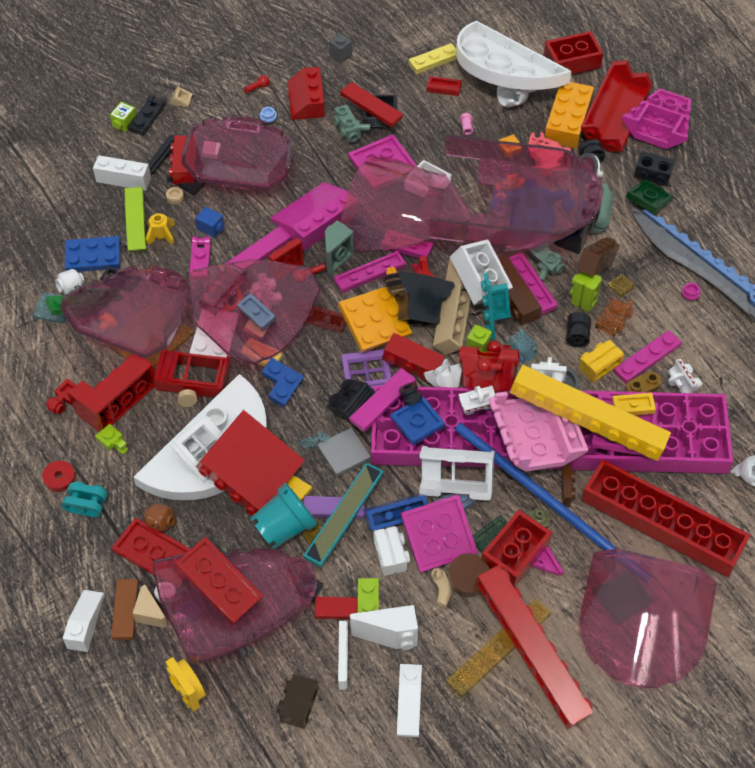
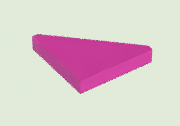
(548, 563)

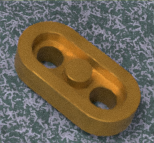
(644, 383)

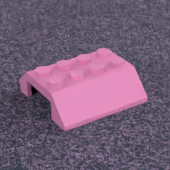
(536, 435)

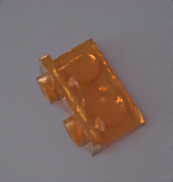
(614, 316)

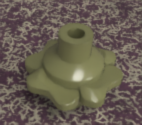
(540, 516)

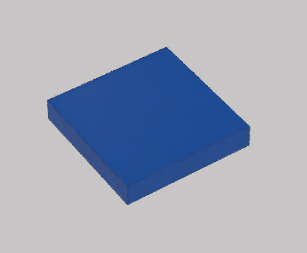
(417, 421)

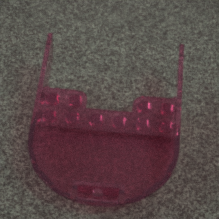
(535, 195)

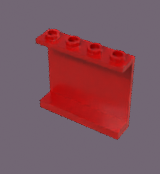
(249, 463)

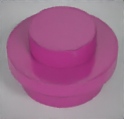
(691, 291)

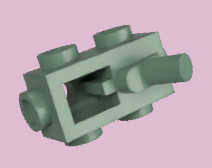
(348, 125)
(547, 261)

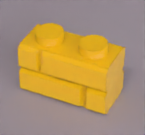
(600, 360)

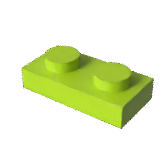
(368, 594)

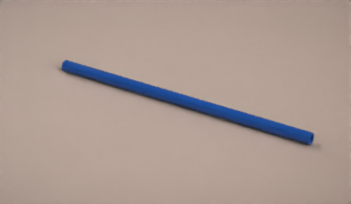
(536, 489)

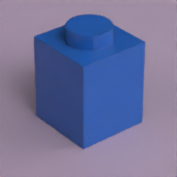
(210, 222)

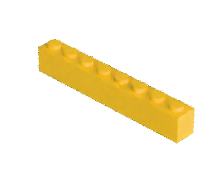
(590, 412)

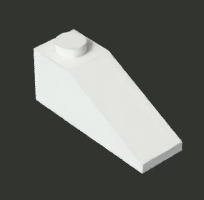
(83, 621)
(409, 700)

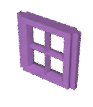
(366, 356)

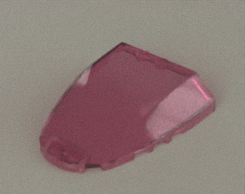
(131, 310)
(204, 632)

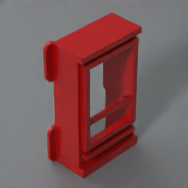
(166, 368)

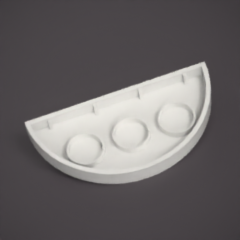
(505, 61)
(169, 475)

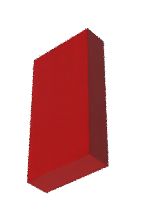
(444, 86)
(335, 607)

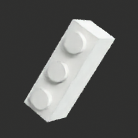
(121, 172)

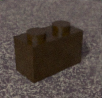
(298, 701)

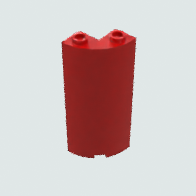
(616, 96)

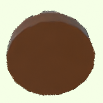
(464, 572)

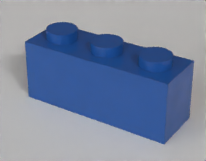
(389, 513)

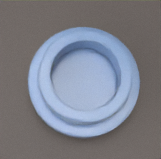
(268, 114)

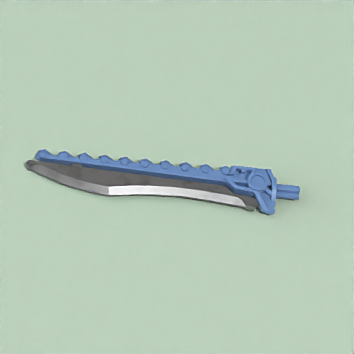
(690, 255)

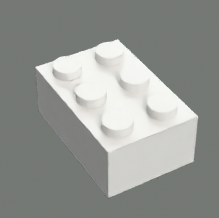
(472, 262)

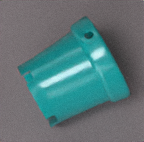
(283, 517)

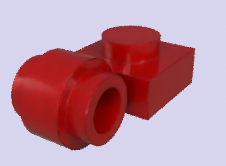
(56, 405)

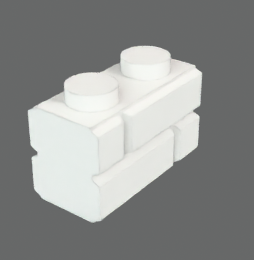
(390, 550)

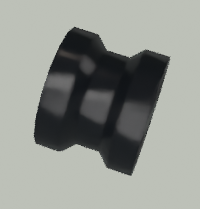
(410, 393)

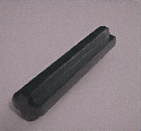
(160, 155)

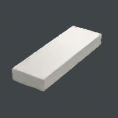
(343, 655)

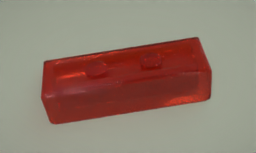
(327, 319)

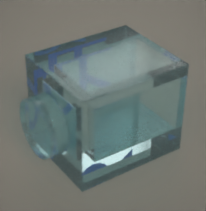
(525, 344)

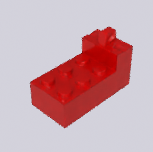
(114, 394)

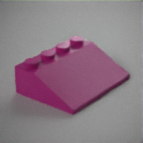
(312, 214)

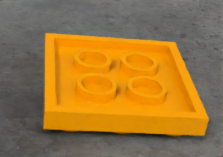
(373, 318)

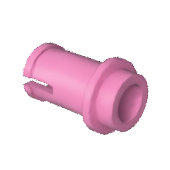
(466, 121)

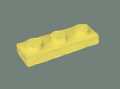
(433, 58)

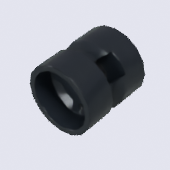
(578, 330)

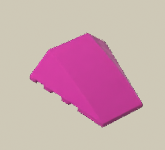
(660, 119)

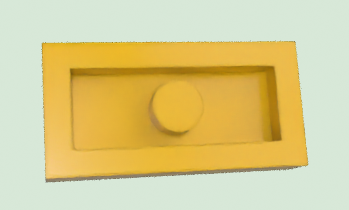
(635, 403)

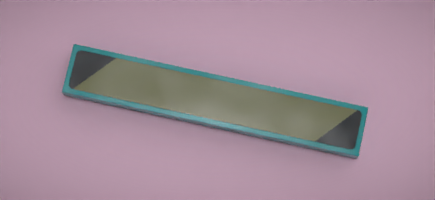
(343, 515)

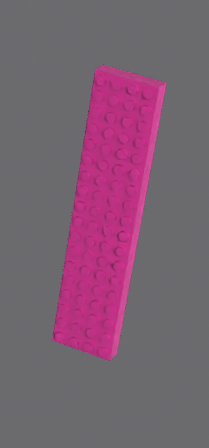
(696, 443)

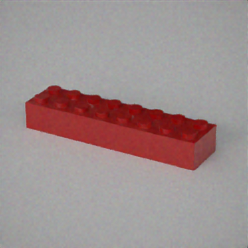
(665, 518)

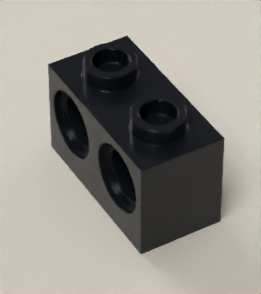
(654, 168)

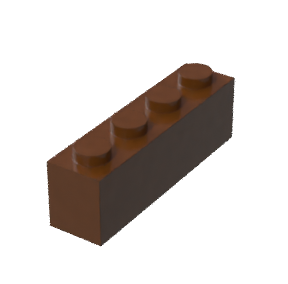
(598, 256)
(522, 302)

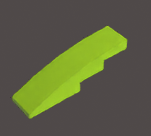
(135, 219)

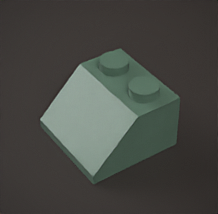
(338, 245)

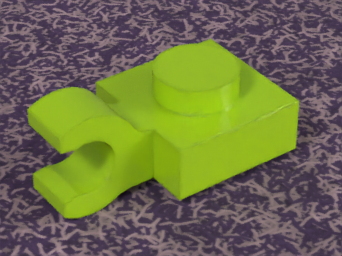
(110, 438)

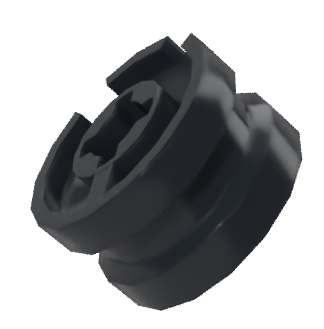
(594, 147)

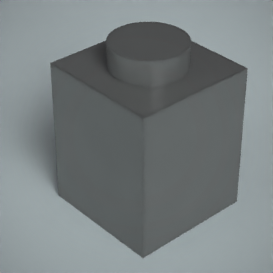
(340, 48)

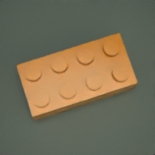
(568, 114)

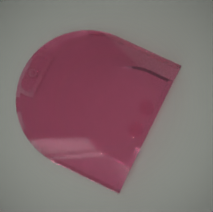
(237, 153)
(645, 617)

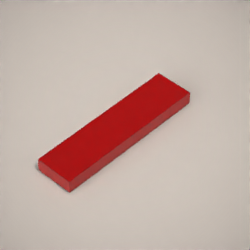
(371, 104)

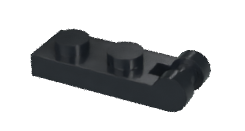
(147, 115)

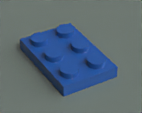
(92, 253)

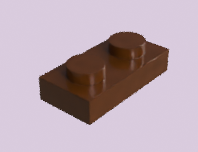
(567, 479)

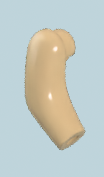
(445, 589)

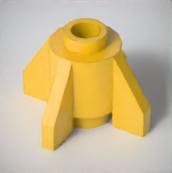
(159, 228)

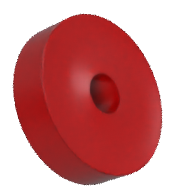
(58, 468)

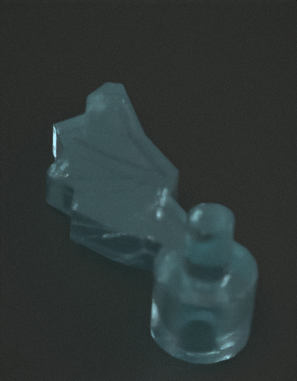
(312, 442)

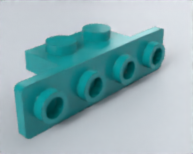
(496, 303)

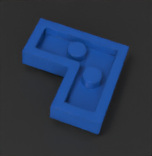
(286, 381)

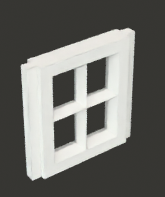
(190, 459)

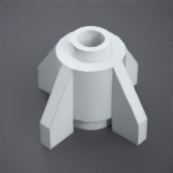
(445, 375)

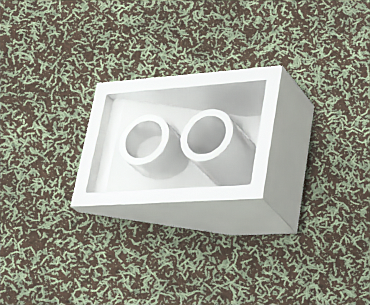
(387, 627)

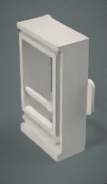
(433, 484)

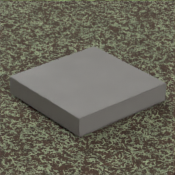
(344, 452)

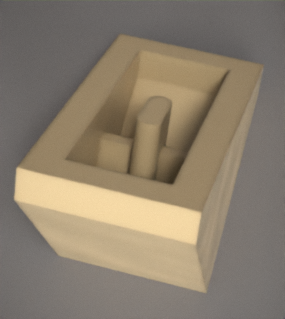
(147, 611)

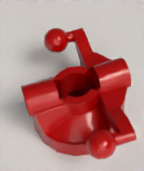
(489, 368)

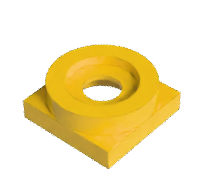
(186, 682)

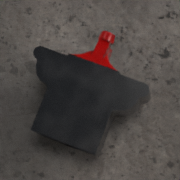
(418, 293)

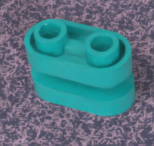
(84, 499)

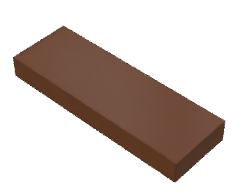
(125, 601)

